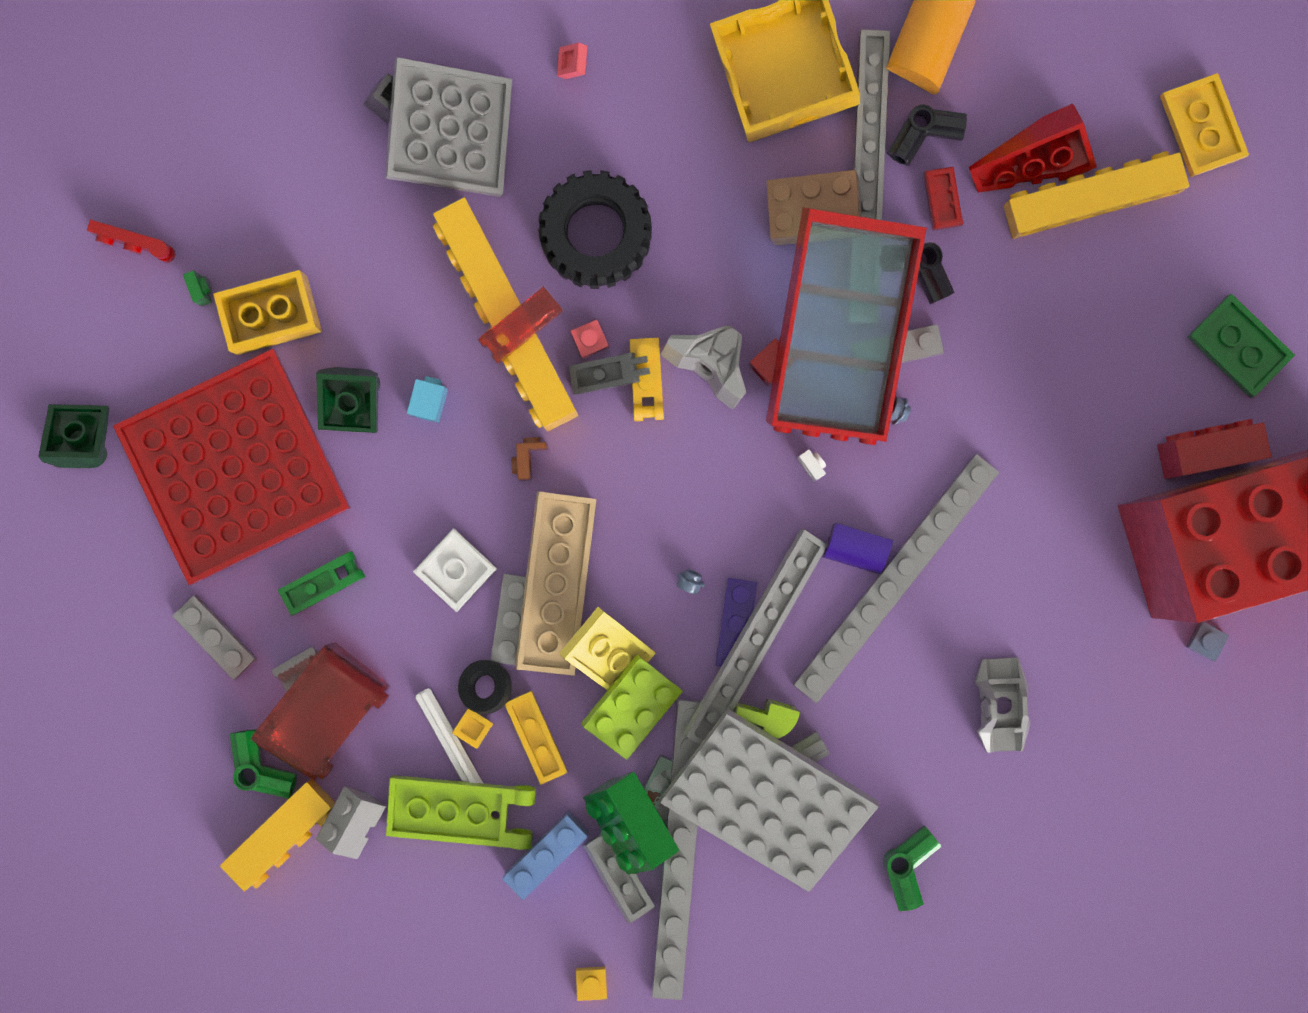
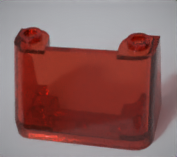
(321, 711)

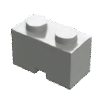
(349, 822)

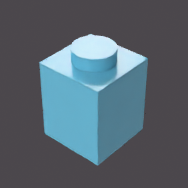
(427, 399)

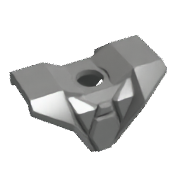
(713, 358)
(1003, 679)

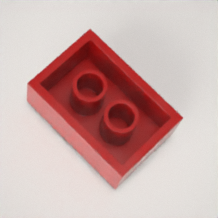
(1213, 448)

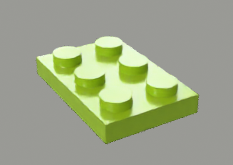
(631, 707)

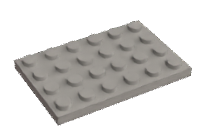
(768, 800)

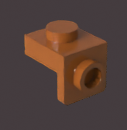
(522, 463)

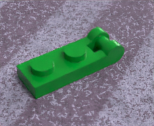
(320, 584)

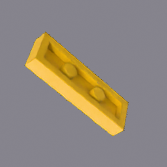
(536, 737)

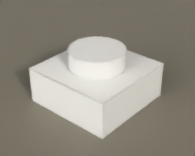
(812, 464)

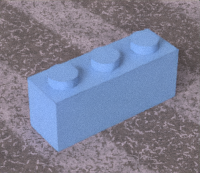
(545, 855)

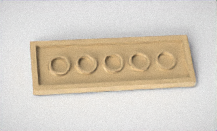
(554, 581)

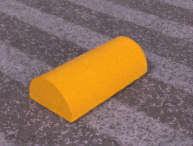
(929, 41)

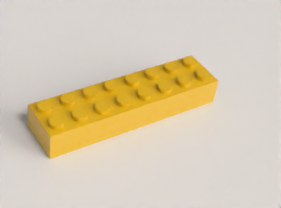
(496, 300)

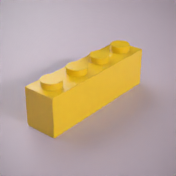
(277, 835)

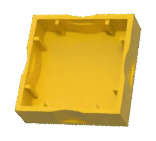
(784, 65)

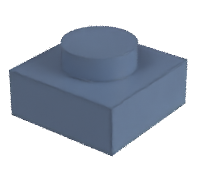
(1207, 641)

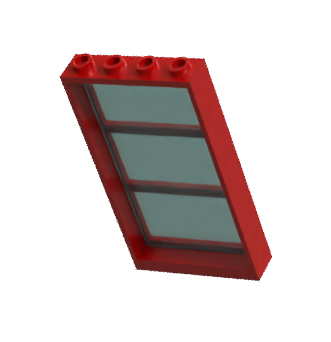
(845, 326)

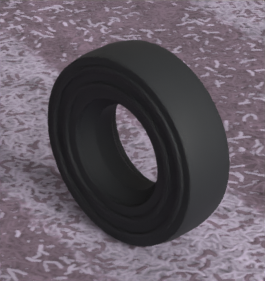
(501, 692)

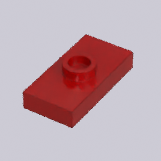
(943, 198)

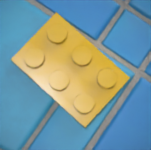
(1204, 125)

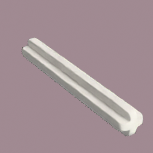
(449, 741)

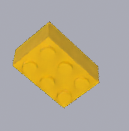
(267, 312)

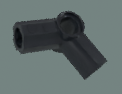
(939, 124)
(932, 275)

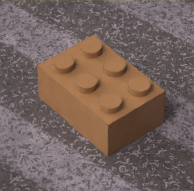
(827, 192)

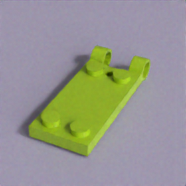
(456, 811)

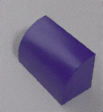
(858, 548)

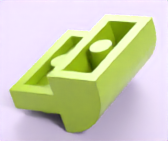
(775, 719)

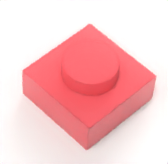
(572, 60)
(589, 339)

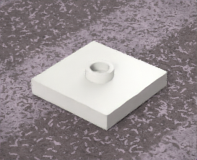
(455, 570)

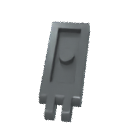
(606, 373)

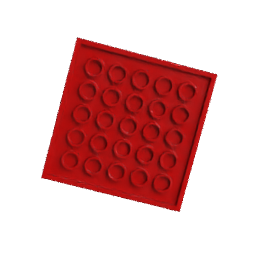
(231, 467)

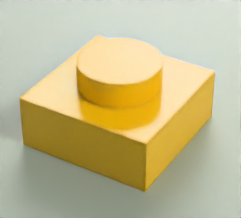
(472, 728)
(591, 983)

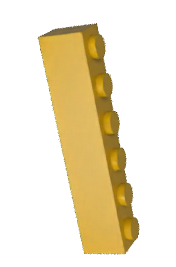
(1095, 195)

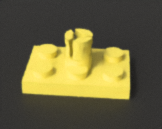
(604, 648)

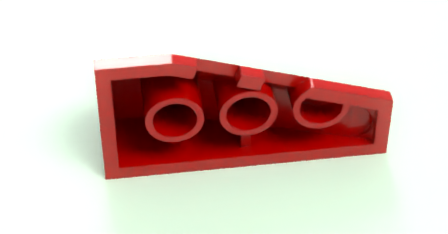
(1044, 150)

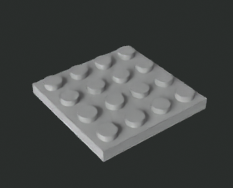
(448, 127)

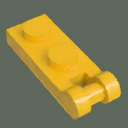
(651, 384)

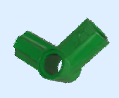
(268, 779)
(903, 881)

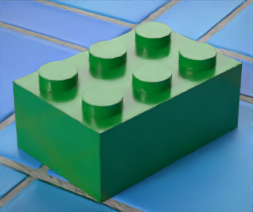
(630, 824)

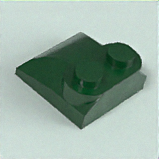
(347, 399)
(74, 436)

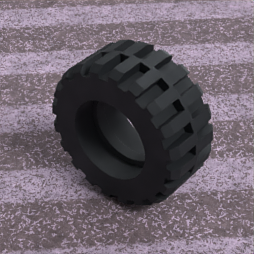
(587, 191)

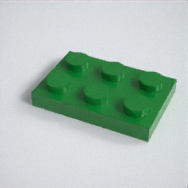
(1241, 346)

